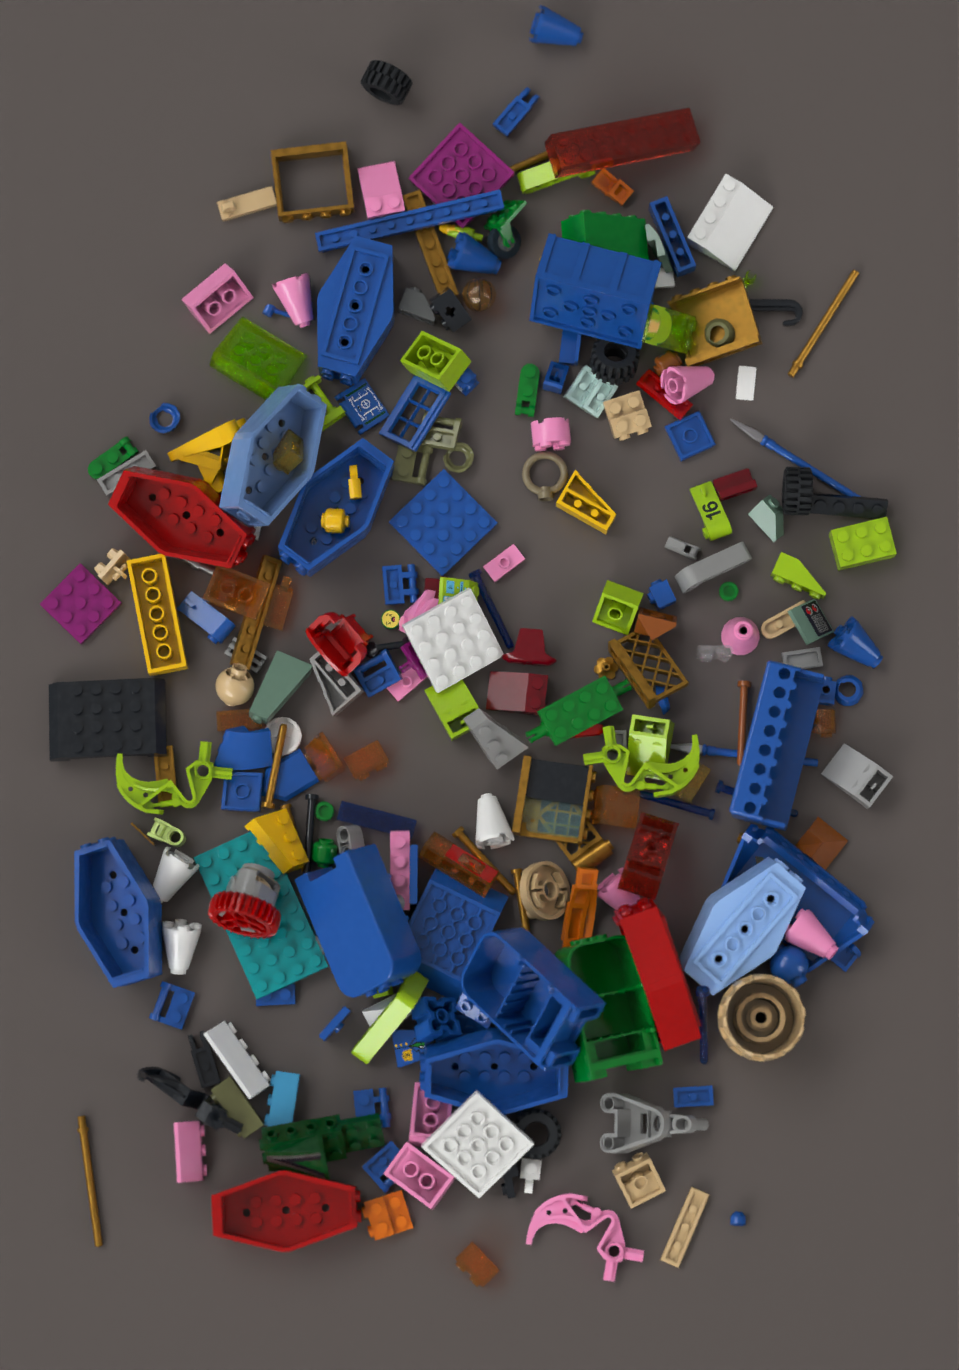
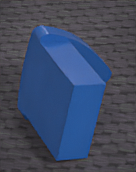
(846, 957)

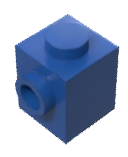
(661, 594)

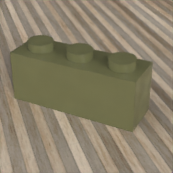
(237, 1106)

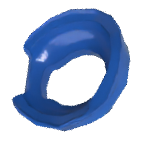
(169, 408)
(849, 701)
(664, 703)

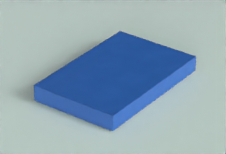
(413, 892)

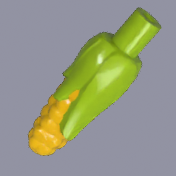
(452, 230)

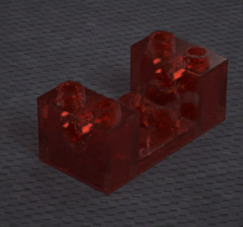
(648, 856)

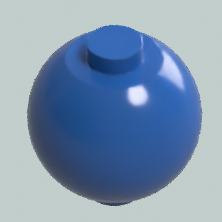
(790, 965)

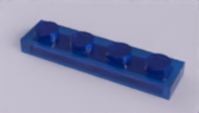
(374, 818)

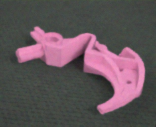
(611, 1237)

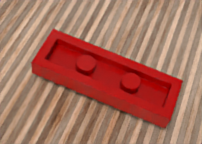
(651, 385)

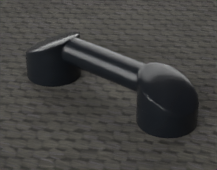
(374, 649)

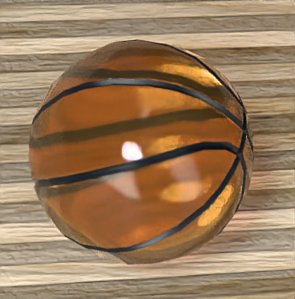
(479, 294)

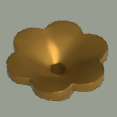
(600, 667)

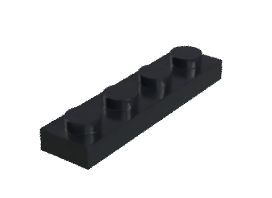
(849, 506)

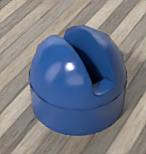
(738, 1219)

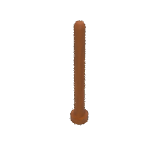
(743, 685)

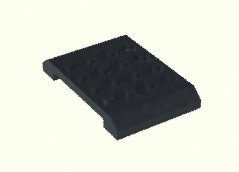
(107, 718)

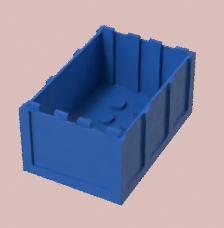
(593, 291)

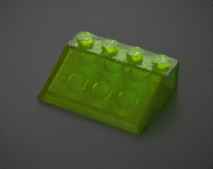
(256, 359)

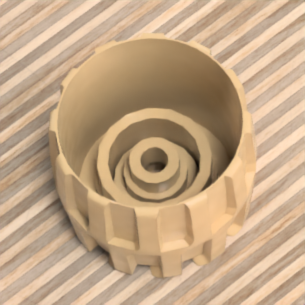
(782, 1014)

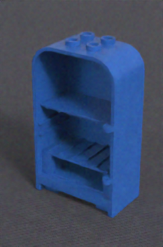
(360, 923)
(530, 996)

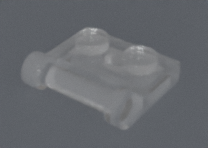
(709, 652)

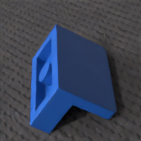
(569, 348)

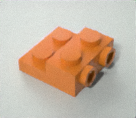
(387, 1215)

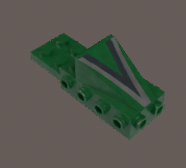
(312, 1143)

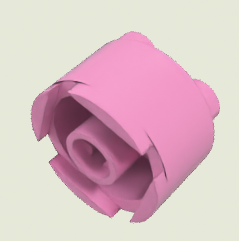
(551, 433)

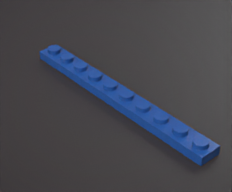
(411, 220)

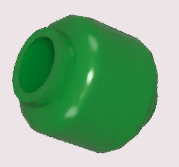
(324, 852)

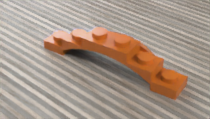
(581, 908)

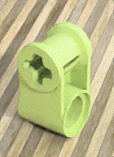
(163, 832)

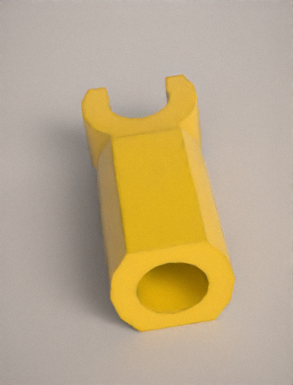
(354, 483)

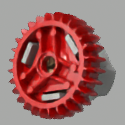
(248, 903)

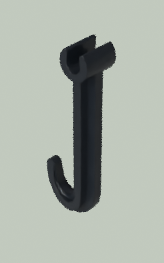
(778, 305)

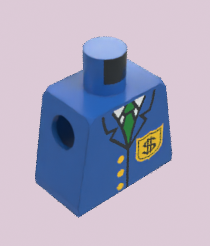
(407, 1047)

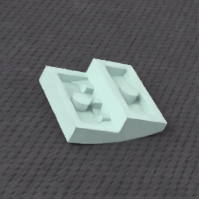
(589, 392)

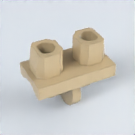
(114, 568)

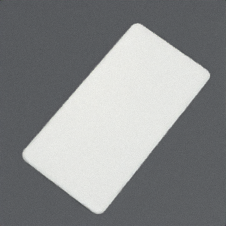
(746, 383)

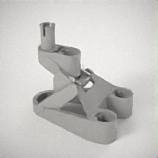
(628, 1128)

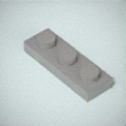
(109, 481)

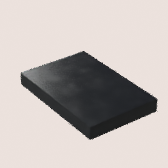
(557, 782)

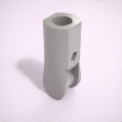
(678, 546)

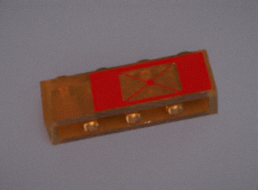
(459, 864)

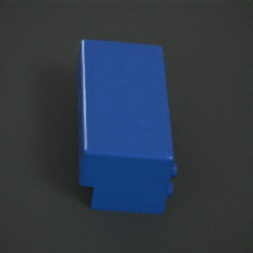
(776, 745)

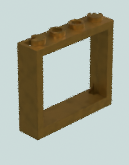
(307, 152)

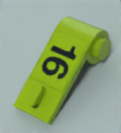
(711, 510)

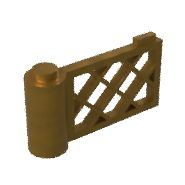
(592, 853)

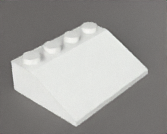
(729, 223)

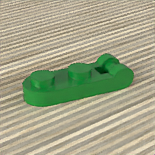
(527, 390)
(112, 458)

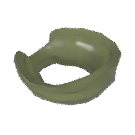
(728, 328)
(460, 447)

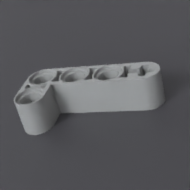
(712, 566)

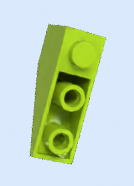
(794, 573)

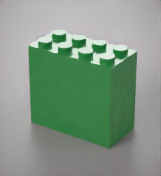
(608, 232)

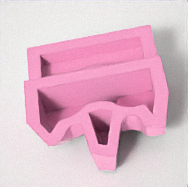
(421, 605)

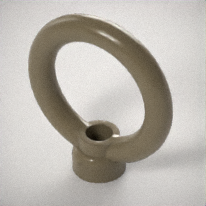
(545, 493)

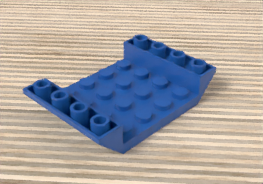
(449, 927)

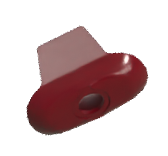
(529, 649)

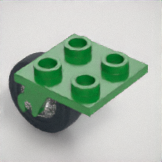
(503, 238)

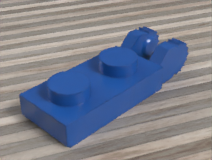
(515, 113)

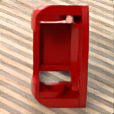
(341, 643)

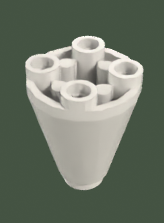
(180, 943)

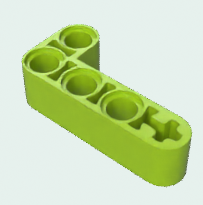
(542, 177)

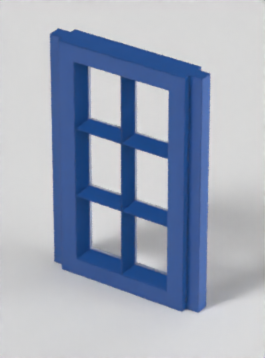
(402, 404)

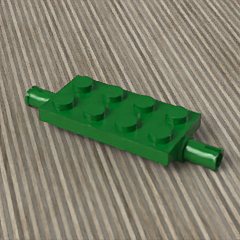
(579, 710)

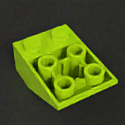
(452, 707)
(648, 741)

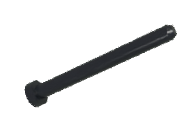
(312, 798)

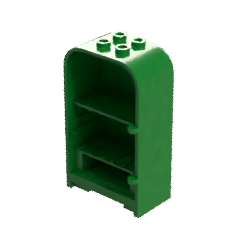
(626, 1025)

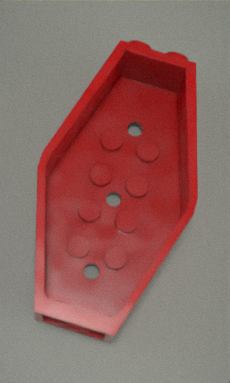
(164, 522)
(659, 972)
(283, 1232)

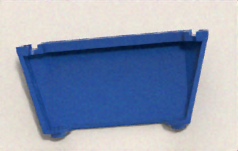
(831, 902)

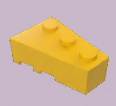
(585, 504)
(280, 840)

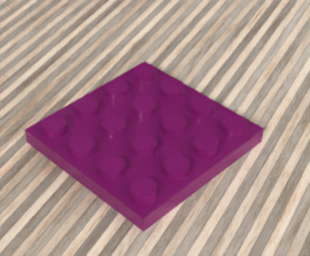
(460, 169)

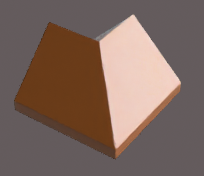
(654, 623)
(821, 843)

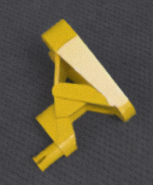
(209, 464)

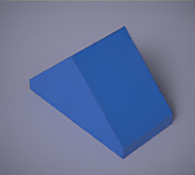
(555, 377)

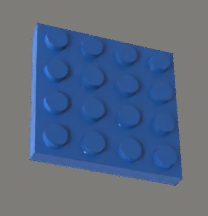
(443, 522)

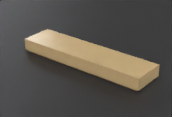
(684, 1227)

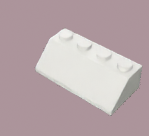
(237, 1060)

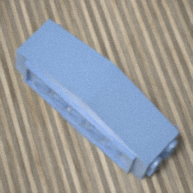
(731, 907)

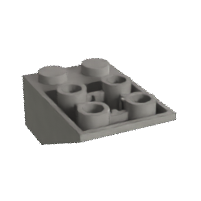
(857, 775)

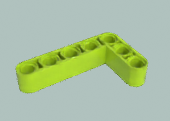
(390, 1017)

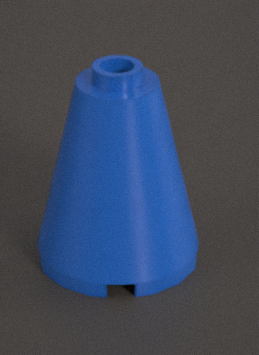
(554, 29)

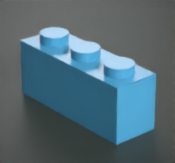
(283, 1098)

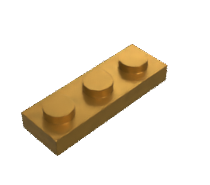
(165, 770)

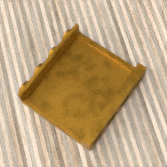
(721, 301)

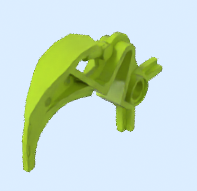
(618, 767)
(197, 784)

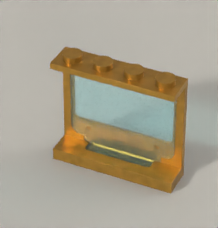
(551, 819)

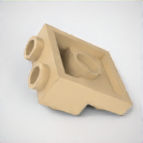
(627, 415)
(638, 1179)

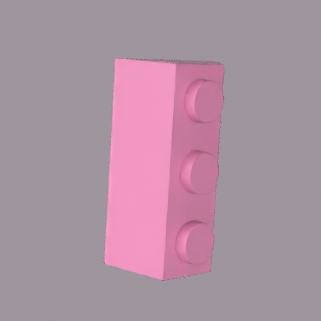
(217, 298)
(190, 1151)

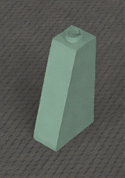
(279, 684)

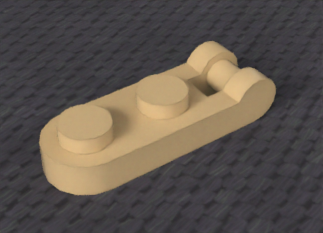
(779, 623)

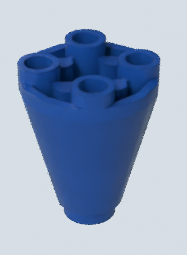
(472, 256)
(855, 644)

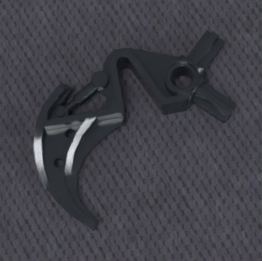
(170, 1084)

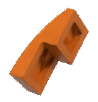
(612, 187)

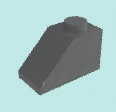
(416, 306)

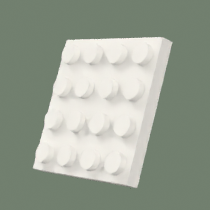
(453, 640)
(477, 1144)

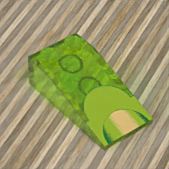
(669, 329)

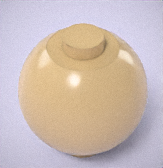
(235, 685)

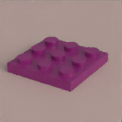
(80, 604)

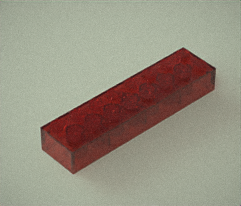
(622, 142)

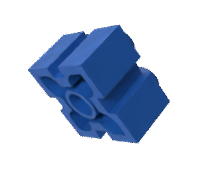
(436, 1019)

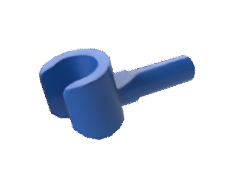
(270, 309)

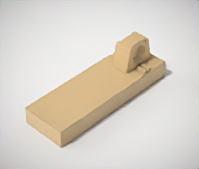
(247, 203)

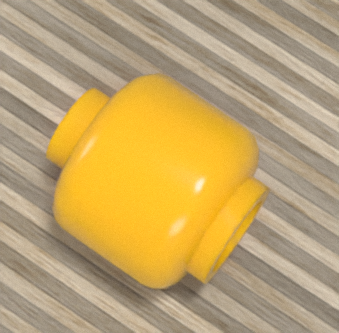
(335, 520)

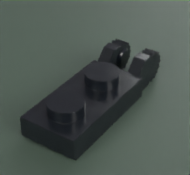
(204, 1062)

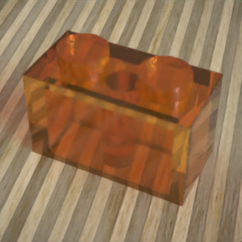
(366, 760)
(476, 1264)

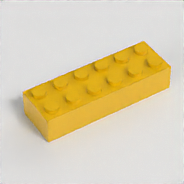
(157, 614)

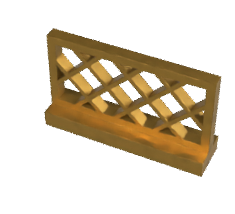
(636, 677)

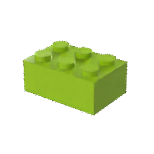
(435, 361)
(862, 543)

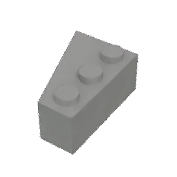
(337, 689)
(494, 739)

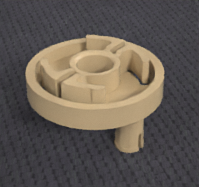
(532, 891)

